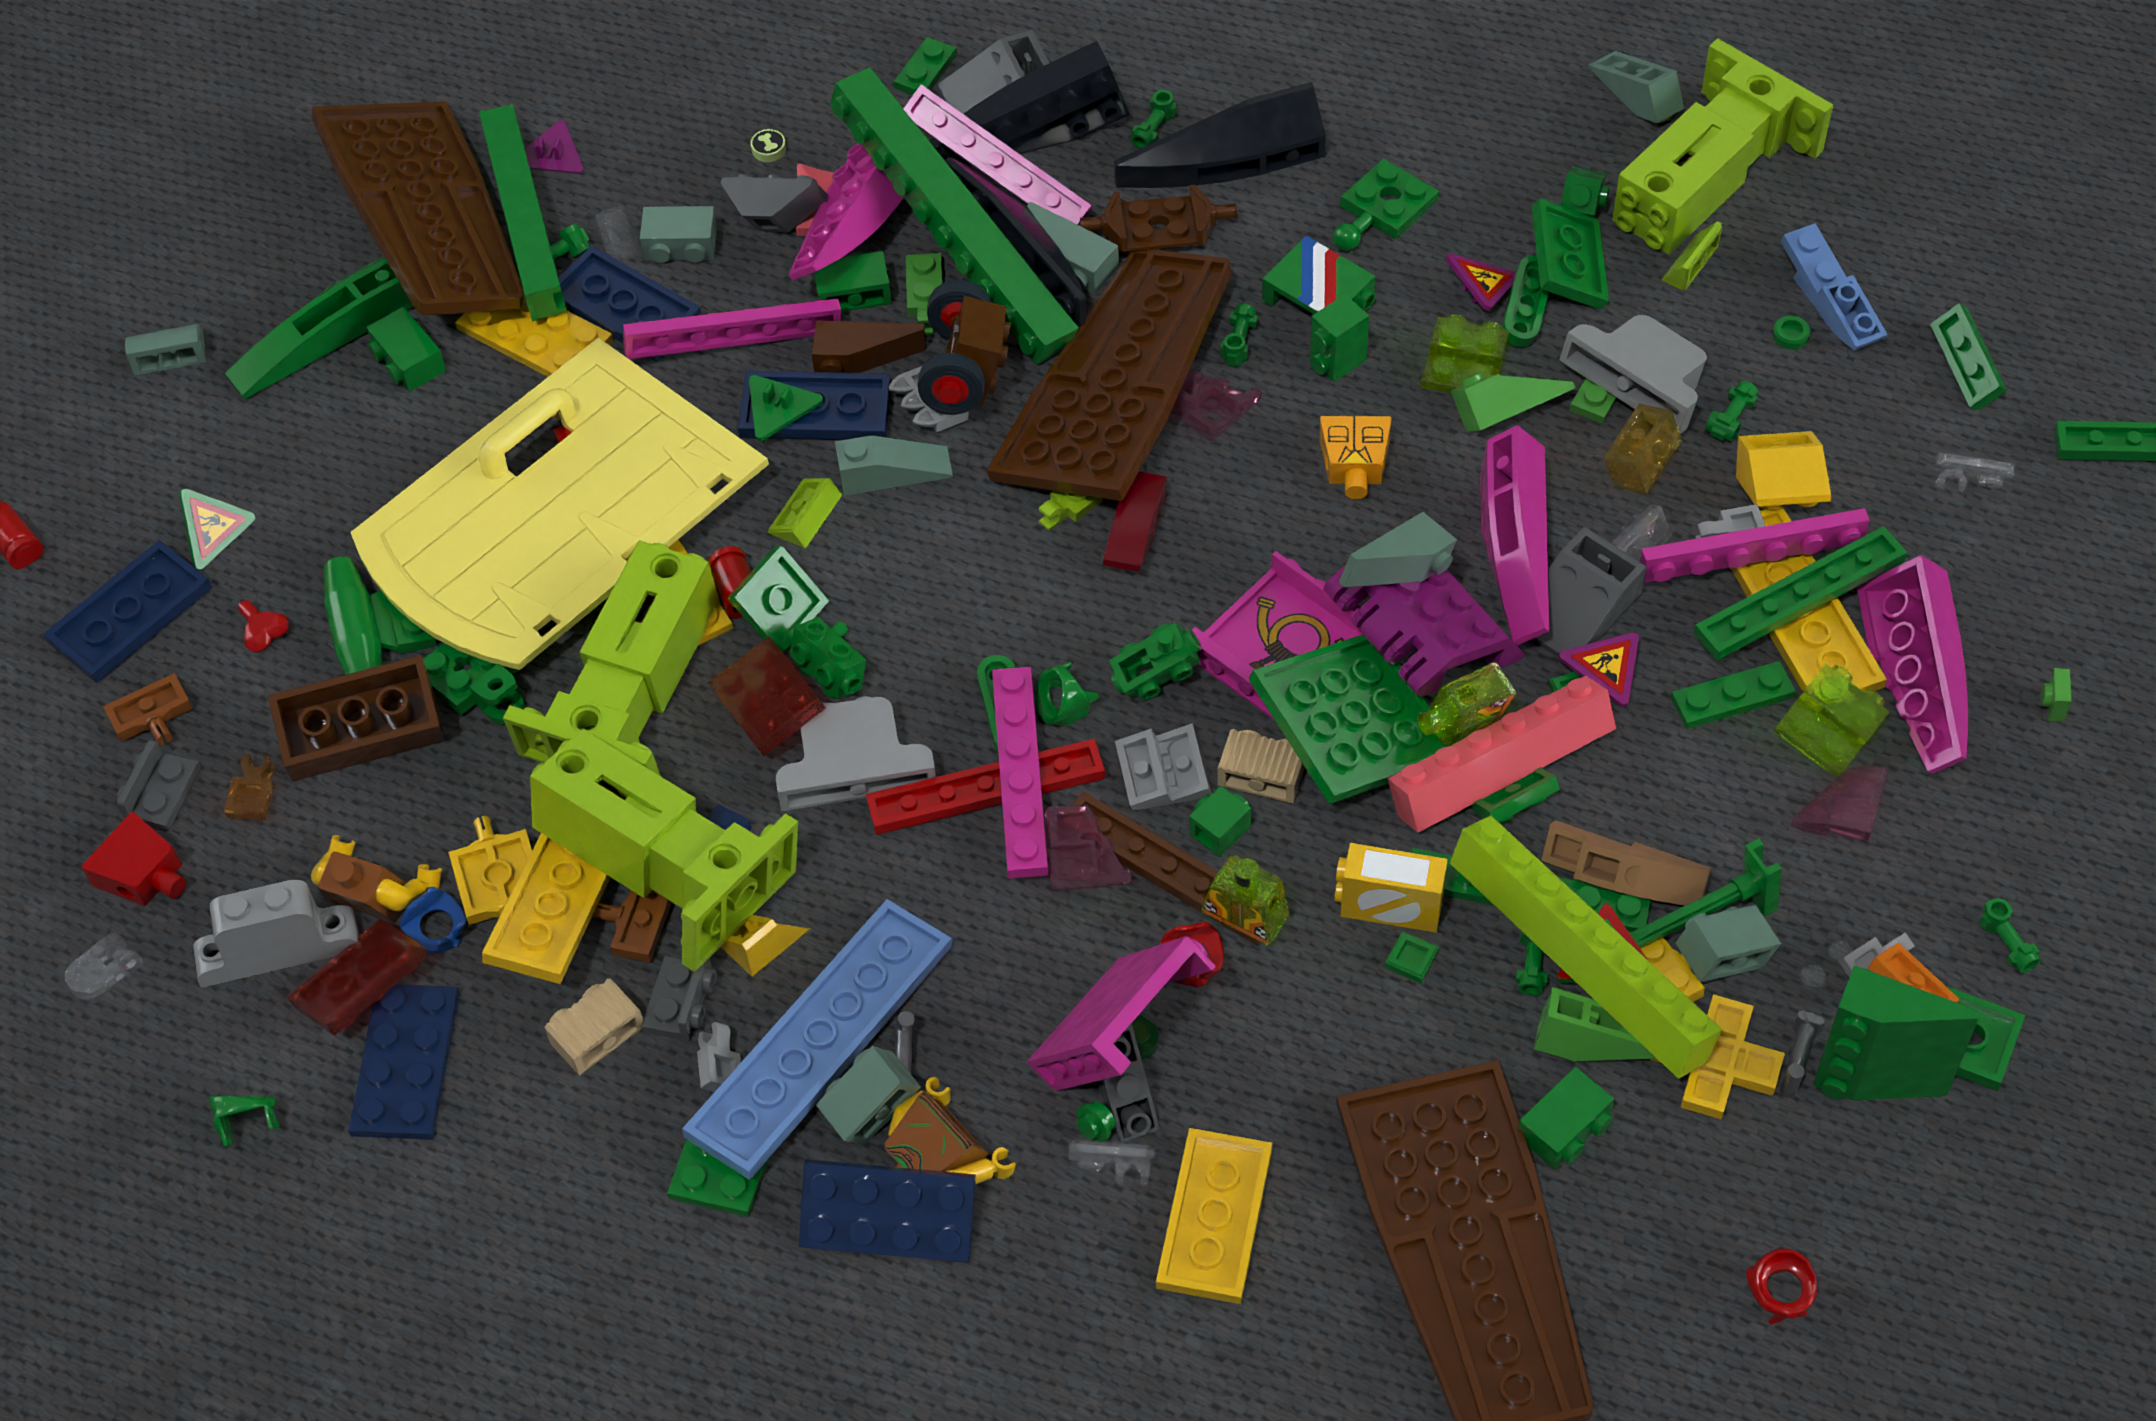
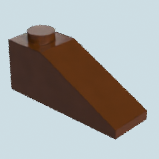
(863, 345)

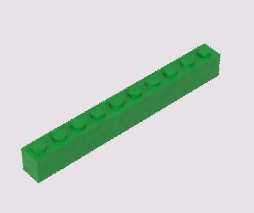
(952, 214)

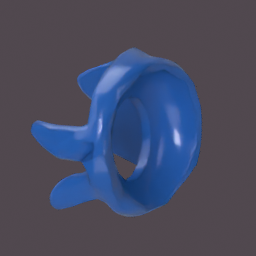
(434, 900)

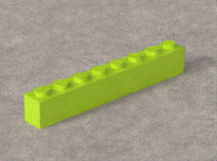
(1585, 947)

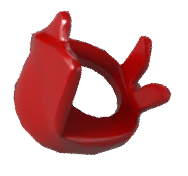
(1209, 938)
(1778, 1262)

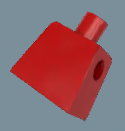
(135, 864)

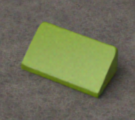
(1694, 257)
(805, 511)

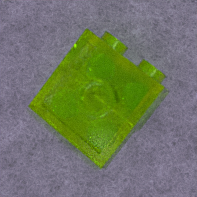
(1462, 350)
(1832, 719)

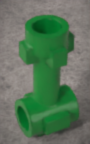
(1162, 110)
(572, 240)
(1233, 348)
(1725, 425)
(1996, 921)
(1531, 979)

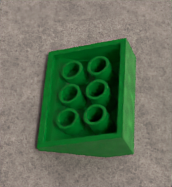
(1893, 1041)

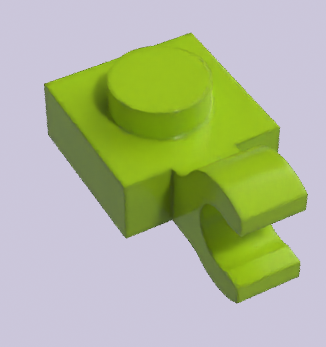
(1064, 505)

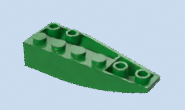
(321, 327)

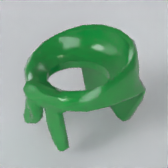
(1074, 700)
(224, 1106)

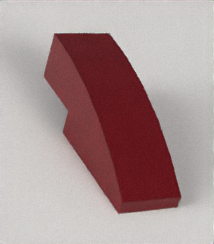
(1135, 522)

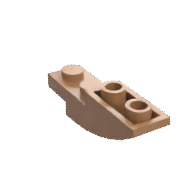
(1625, 868)

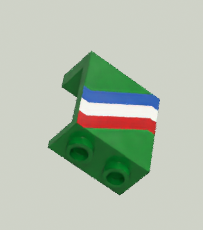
(1316, 277)

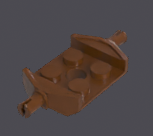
(1185, 217)

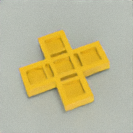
(1730, 1062)

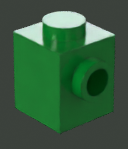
(1585, 191)
(1220, 820)

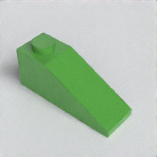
(1498, 397)
(1583, 1031)

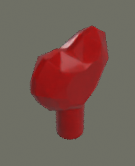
(261, 626)

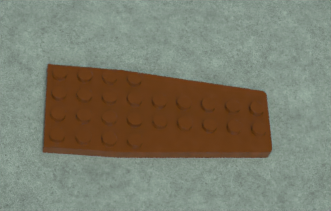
(422, 203)
(1116, 379)
(1470, 1242)

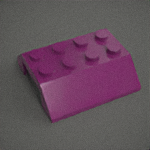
(1427, 615)

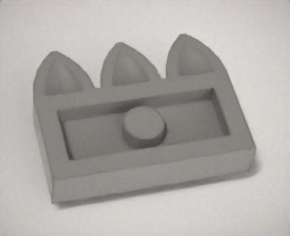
(907, 384)

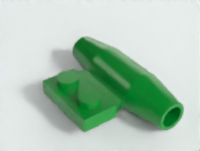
(365, 622)

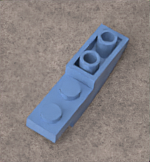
(1830, 291)

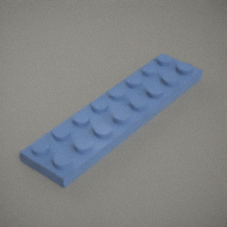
(817, 1039)

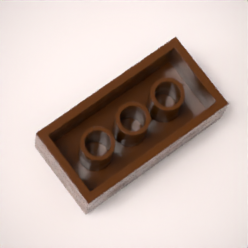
(356, 718)

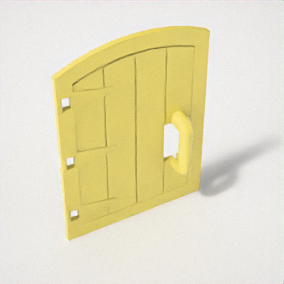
(502, 555)

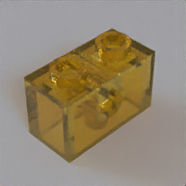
(1650, 440)

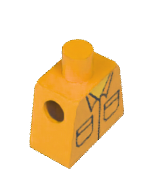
(1355, 451)

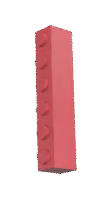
(1502, 753)

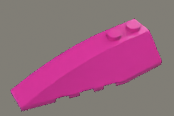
(1919, 646)

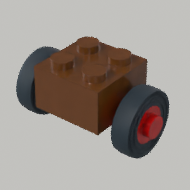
(975, 330)

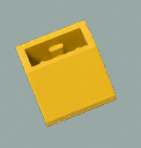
(1783, 469)

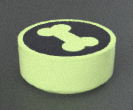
(768, 145)

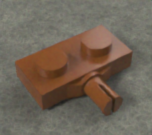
(148, 709)
(637, 924)

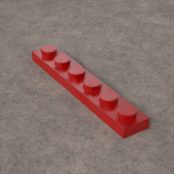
(978, 788)

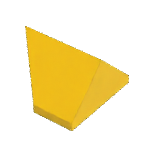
(760, 942)

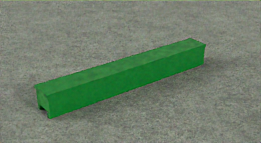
(522, 213)

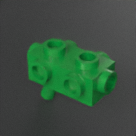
(1166, 653)
(827, 657)

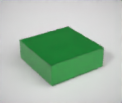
(1411, 957)

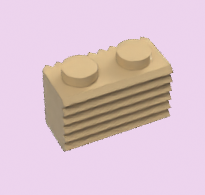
(1260, 766)
(593, 1025)

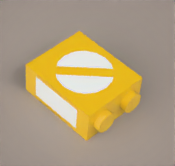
(1391, 887)

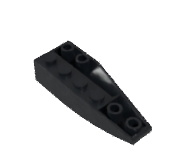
(1050, 104)
(1232, 144)
(1027, 238)

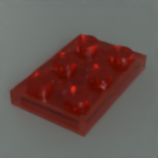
(766, 695)
(357, 977)

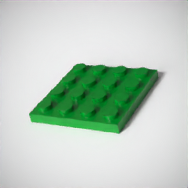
(1346, 716)

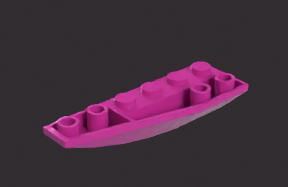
(1517, 529)

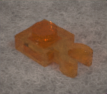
(250, 795)

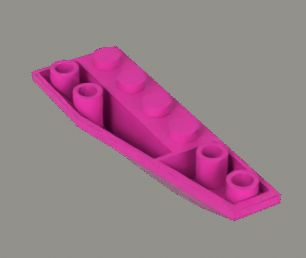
(855, 208)

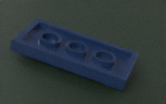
(616, 294)
(851, 405)
(127, 611)
(404, 1063)
(887, 1210)

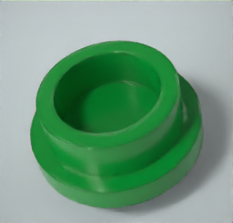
(1095, 1121)

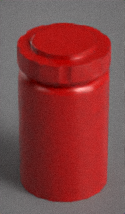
(17, 541)
(729, 571)

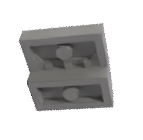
(1163, 767)

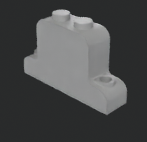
(1639, 364)
(849, 754)
(269, 932)

